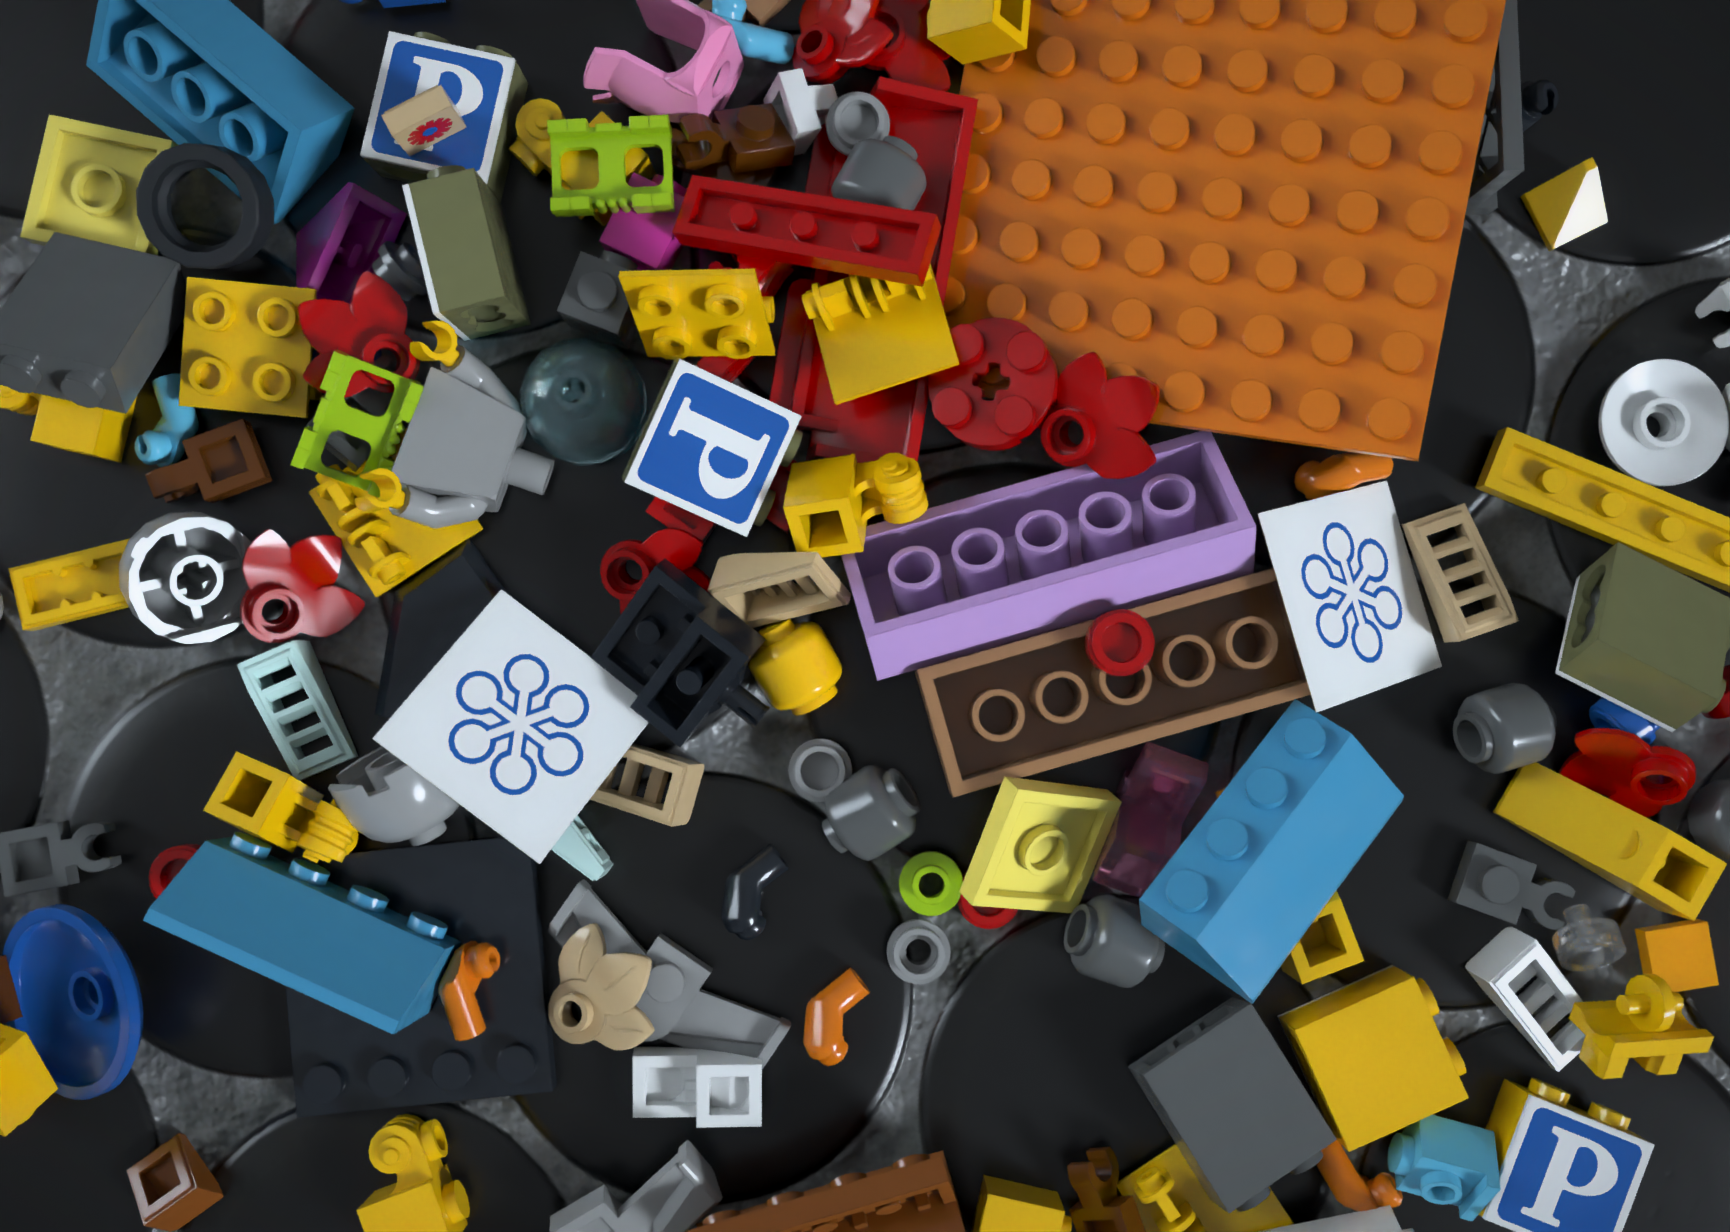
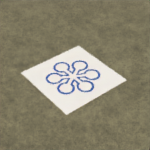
(1349, 593)
(515, 726)

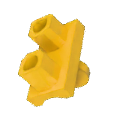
(1638, 1026)

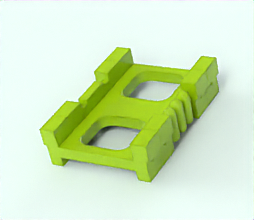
(611, 144)
(336, 415)

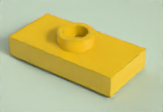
(69, 586)

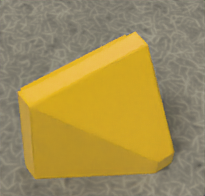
(1567, 204)

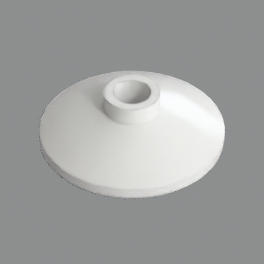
(1689, 415)

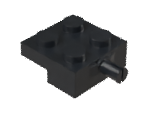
(681, 655)

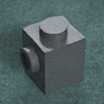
(596, 299)

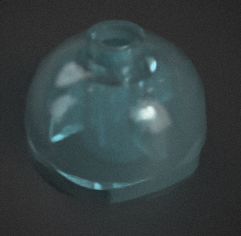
(606, 416)

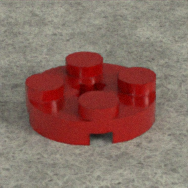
(1013, 412)

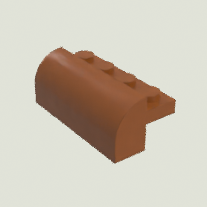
(903, 1197)

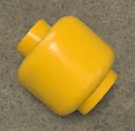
(796, 666)

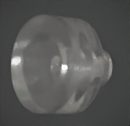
(1587, 941)

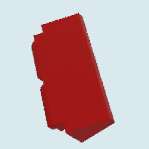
(892, 419)

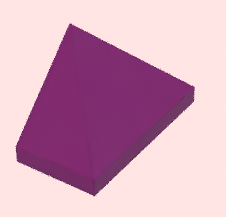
(344, 241)

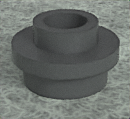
(401, 269)

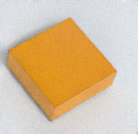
(1678, 954)

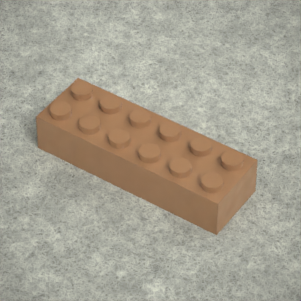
(1050, 707)

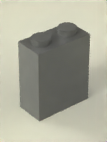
(89, 322)
(1233, 1105)

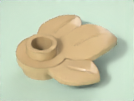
(604, 989)

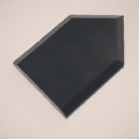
(430, 618)

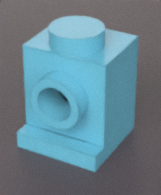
(1446, 1163)

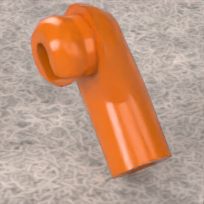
(1340, 473)
(459, 984)
(824, 1017)

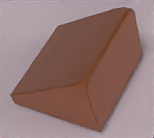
(173, 1185)

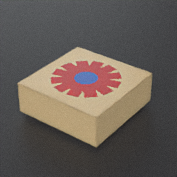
(423, 120)

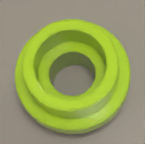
(926, 863)

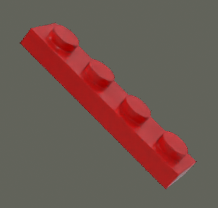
(808, 230)

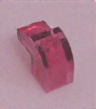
(1150, 818)

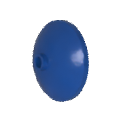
(75, 998)

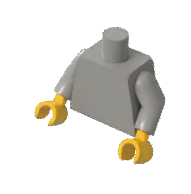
(458, 443)

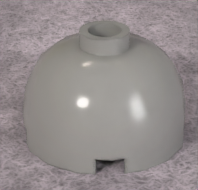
(185, 576)
(391, 800)

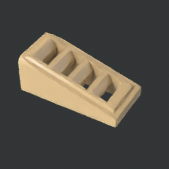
(1488, 583)
(750, 589)
(680, 794)

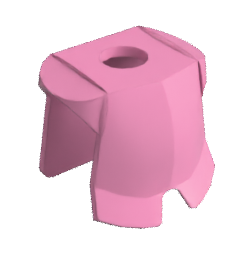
(677, 92)

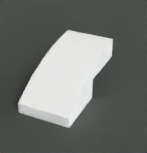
(697, 1083)

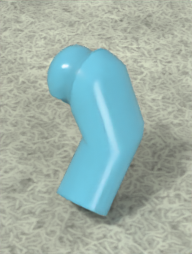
(755, 40)
(178, 423)

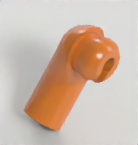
(1352, 1188)

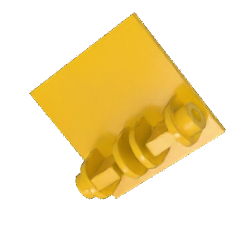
(700, 312)
(879, 333)
(245, 348)
(380, 543)
(1175, 1201)

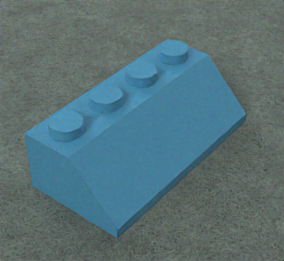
(222, 82)
(1271, 851)
(307, 931)

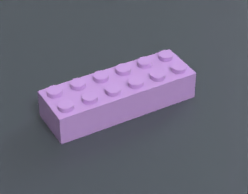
(1048, 555)

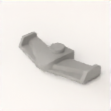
(673, 995)
(666, 1203)

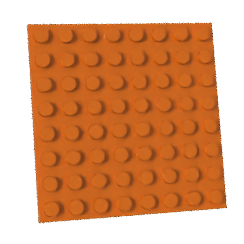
(1232, 203)

